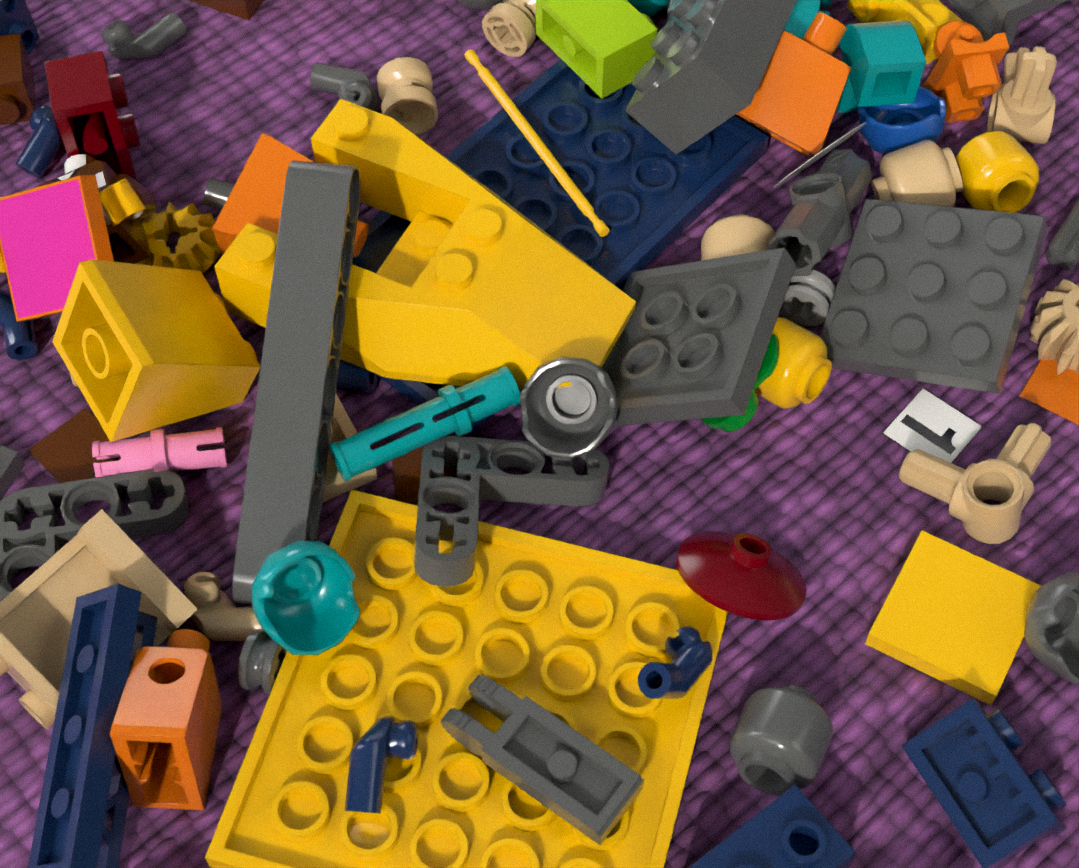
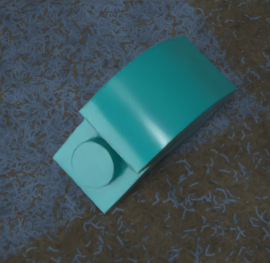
(883, 64)

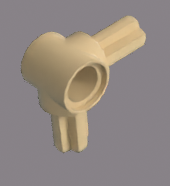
(1024, 102)
(996, 479)

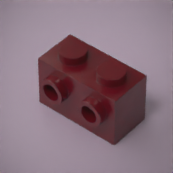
(88, 110)

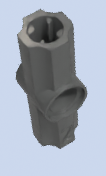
(822, 209)

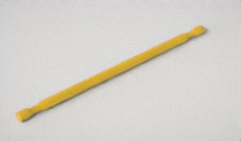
(536, 142)

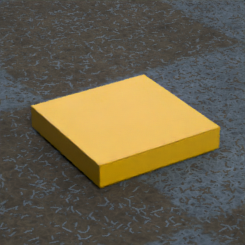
(954, 617)

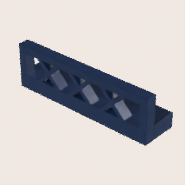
(83, 783)

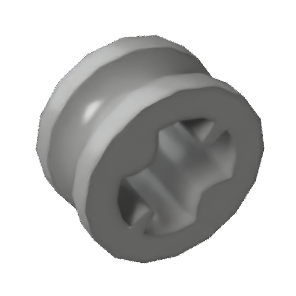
(808, 299)

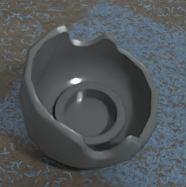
(568, 418)
(1054, 626)

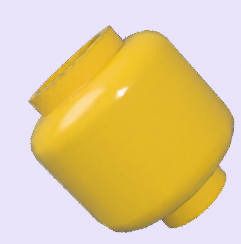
(997, 173)
(800, 368)

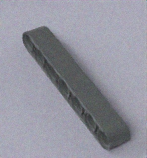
(298, 365)

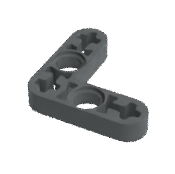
(479, 477)
(45, 537)

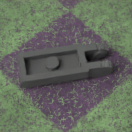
(547, 759)

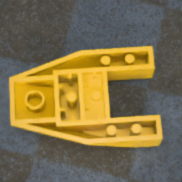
(462, 285)

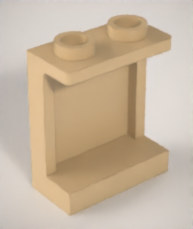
(41, 609)

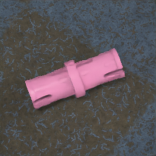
(161, 452)

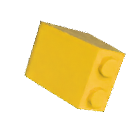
(151, 346)

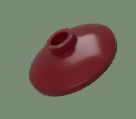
(741, 575)

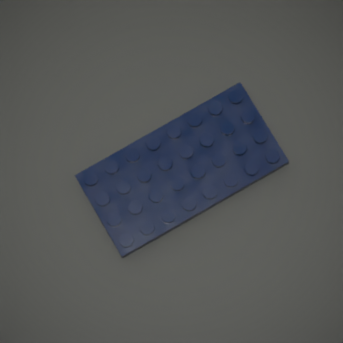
(614, 161)

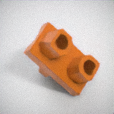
(965, 69)

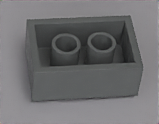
(705, 66)

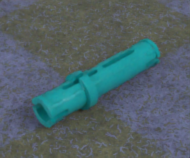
(494, 393)

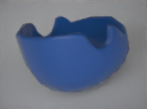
(903, 124)

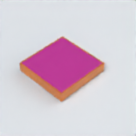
(46, 238)

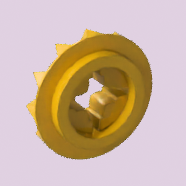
(197, 243)

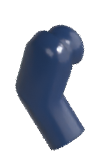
(42, 144)

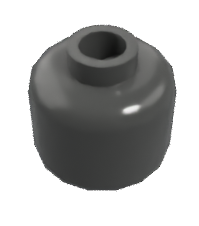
(780, 739)

